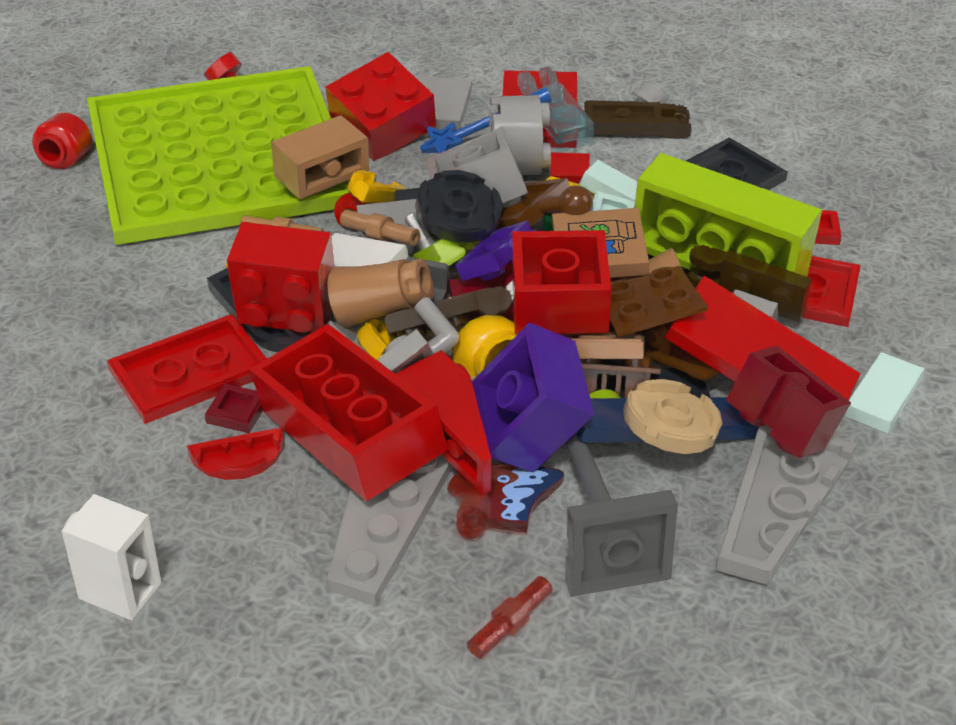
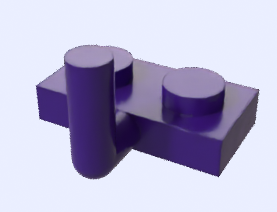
(490, 254)

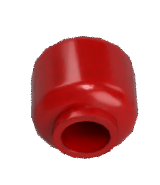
(61, 140)

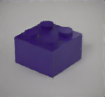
(532, 397)

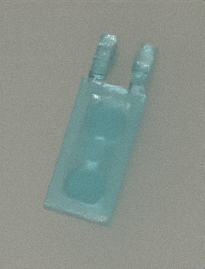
(567, 118)

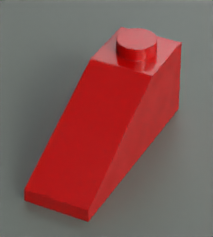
(461, 421)

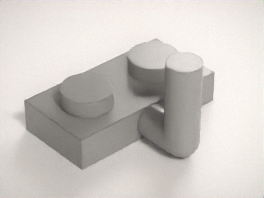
(412, 348)

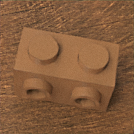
(319, 156)

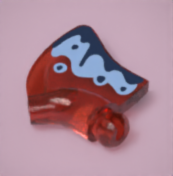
(508, 505)

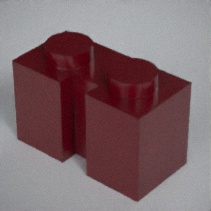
(789, 400)

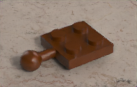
(547, 198)

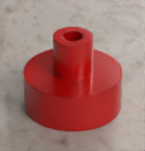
(223, 67)

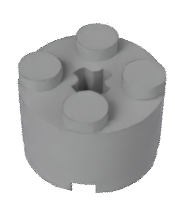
(523, 125)

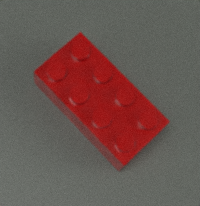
(349, 411)

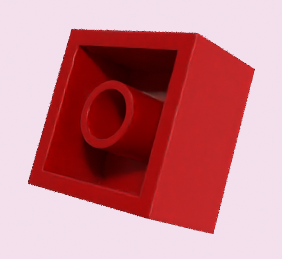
(383, 104)
(281, 276)
(561, 281)

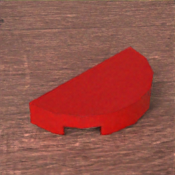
(238, 455)

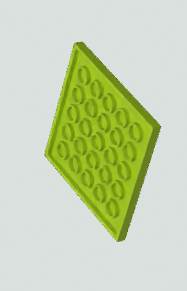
(203, 152)

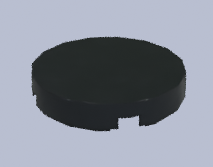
(458, 206)

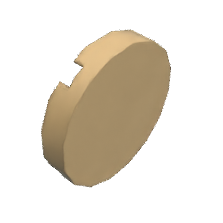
(671, 417)

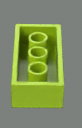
(696, 206)

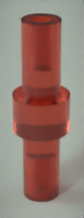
(509, 617)

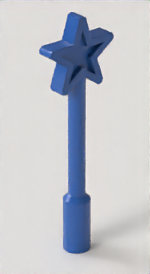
(451, 137)

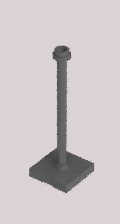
(616, 539)

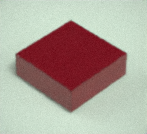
(234, 408)

